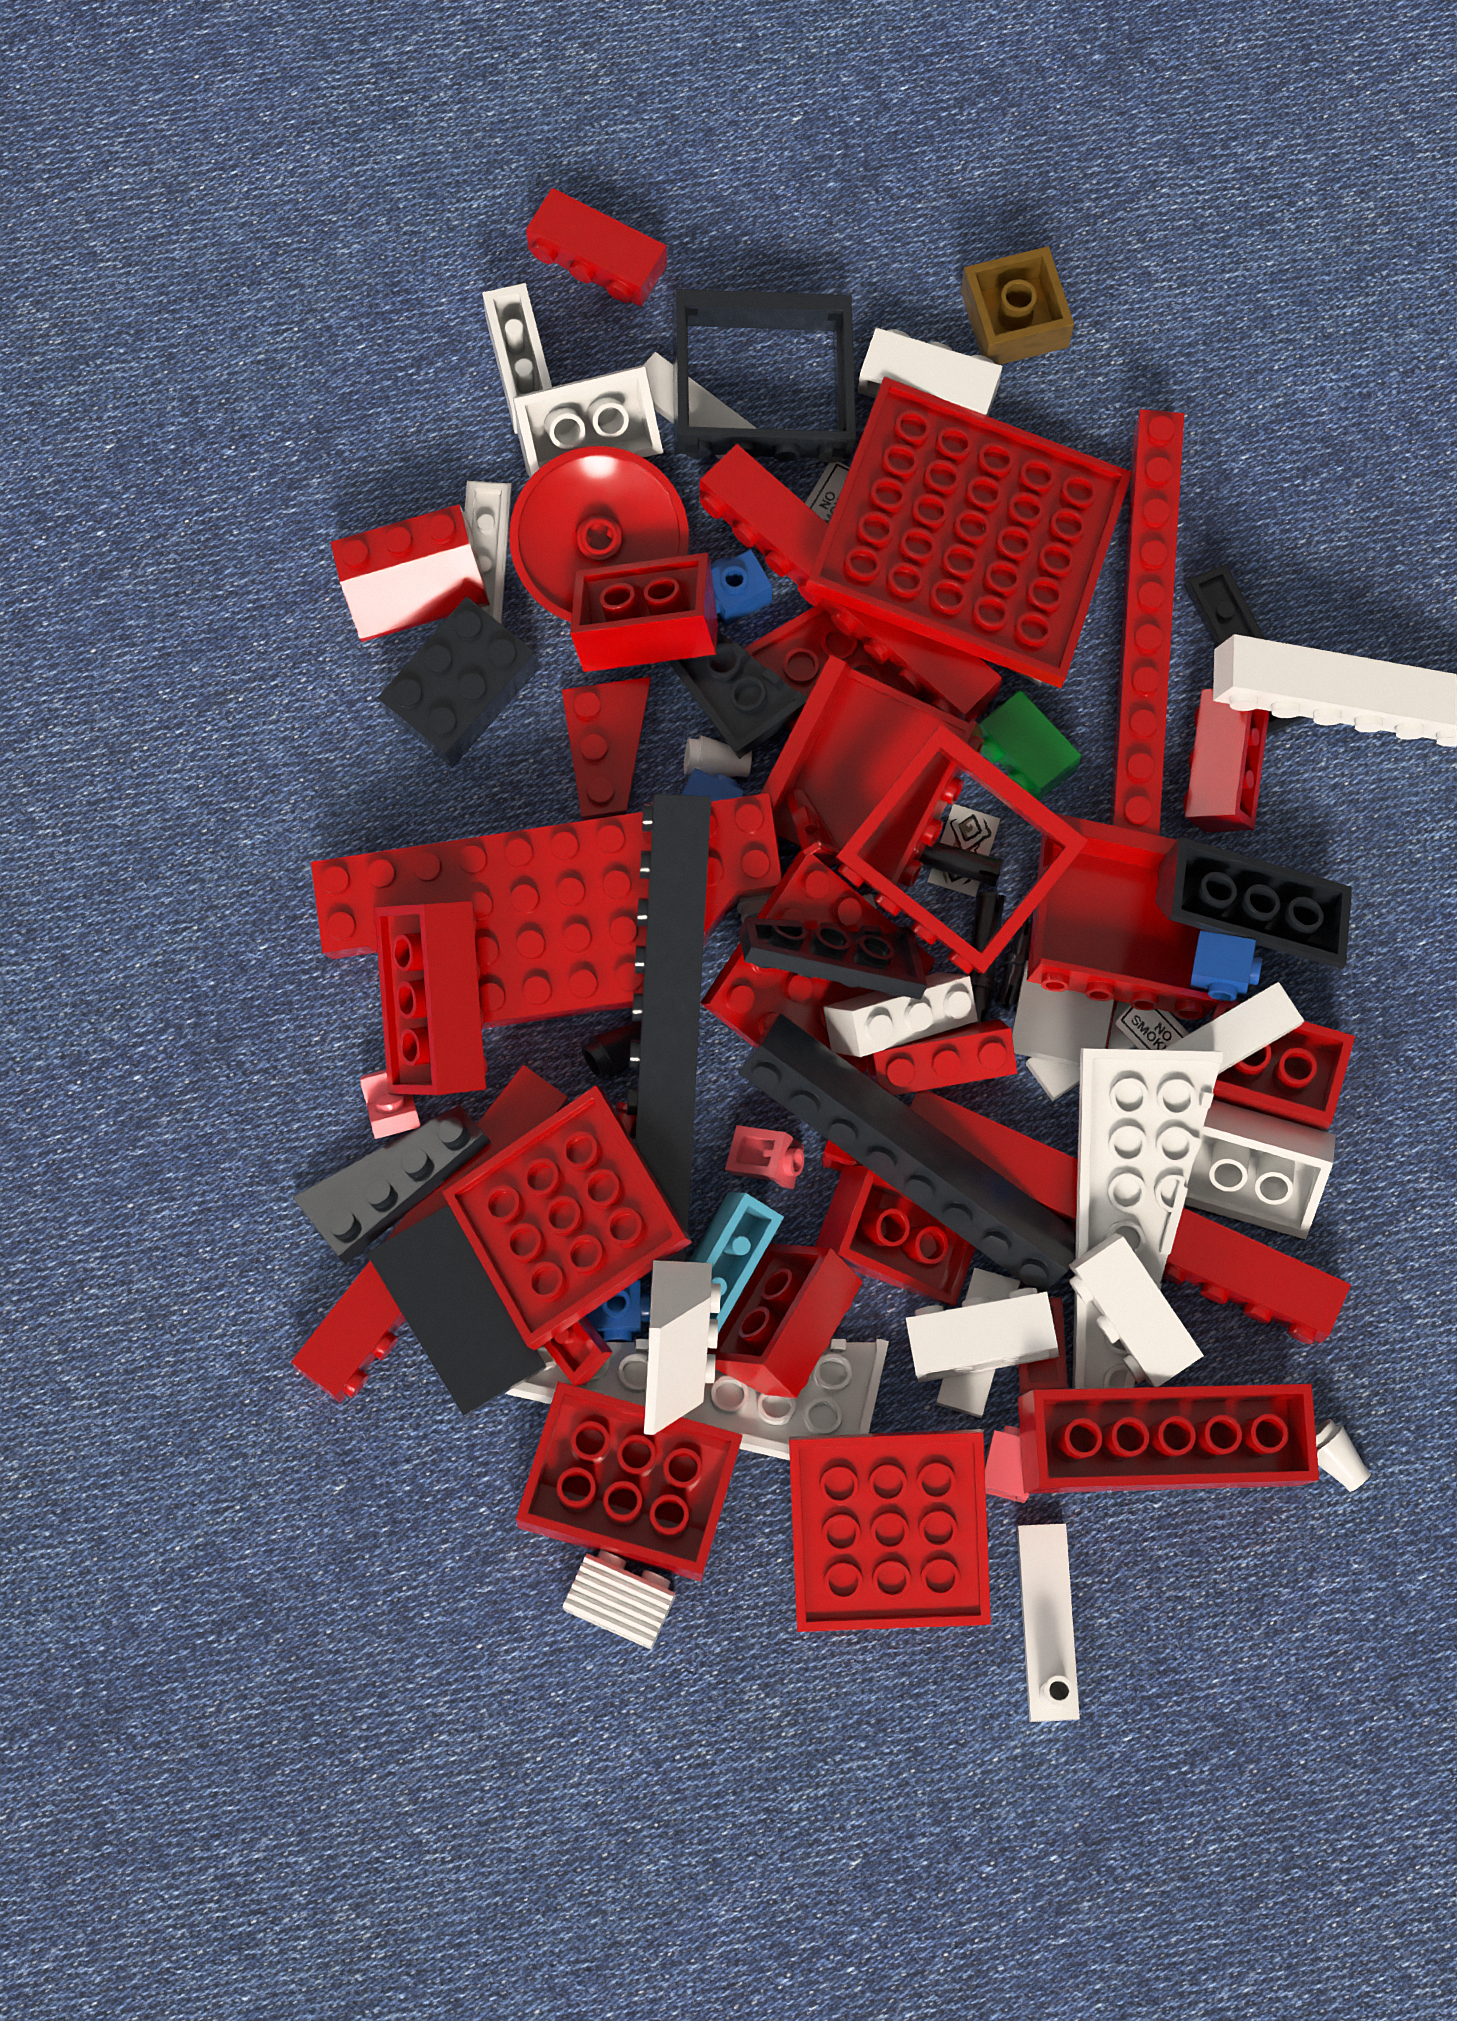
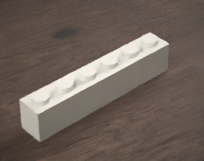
(1336, 688)

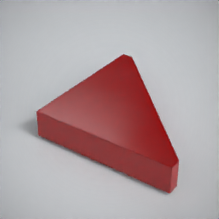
(810, 828)

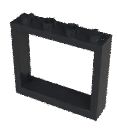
(765, 311)

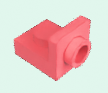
(386, 1111)
(765, 1155)

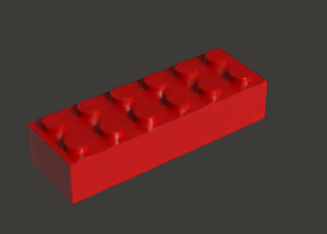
(1167, 1438)

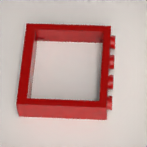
(1006, 790)

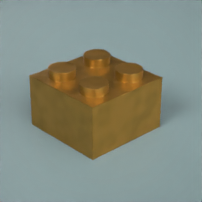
(1017, 306)

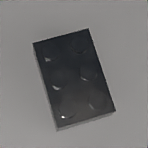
(459, 682)

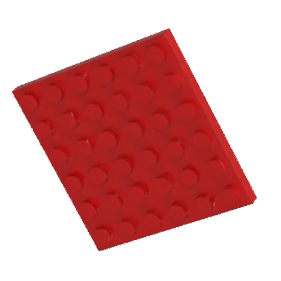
(970, 532)

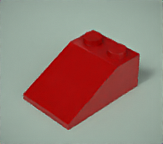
(893, 1238)

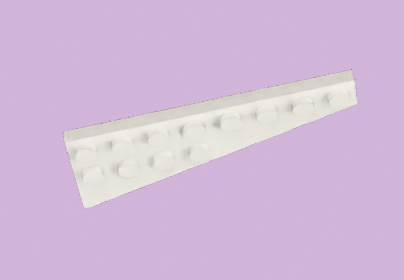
(1134, 1163)

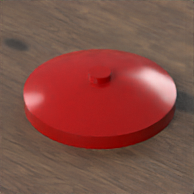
(588, 514)

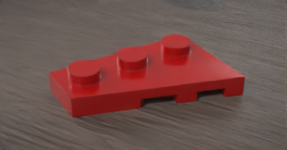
(604, 742)

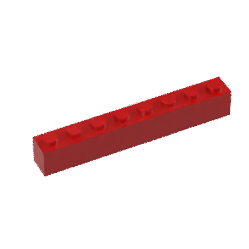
(790, 536)
(366, 1314)

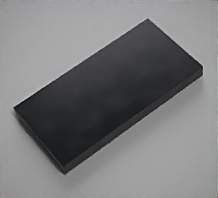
(455, 1311)

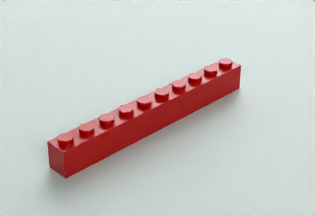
(1146, 622)
(1203, 1251)

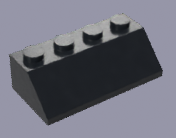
(1255, 901)

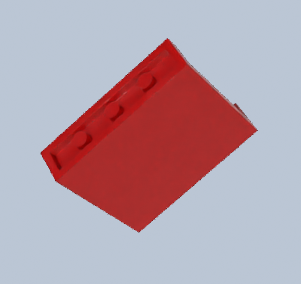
(848, 754)
(1106, 933)

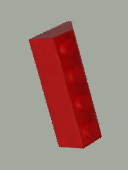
(430, 998)

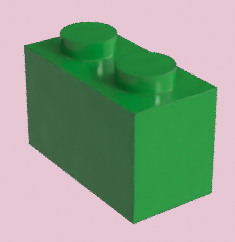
(1028, 746)

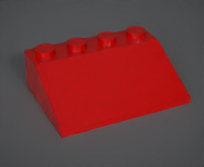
(628, 1490)

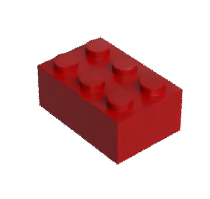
(1291, 1077)

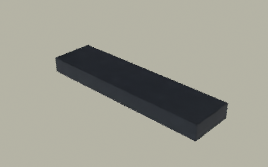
(1226, 614)

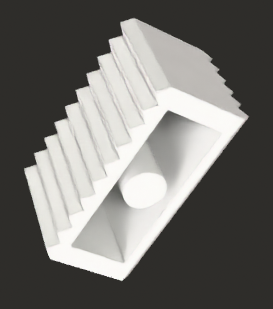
(620, 1600)

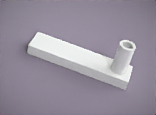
(1047, 1623)

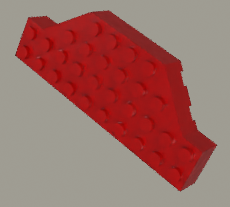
(546, 902)

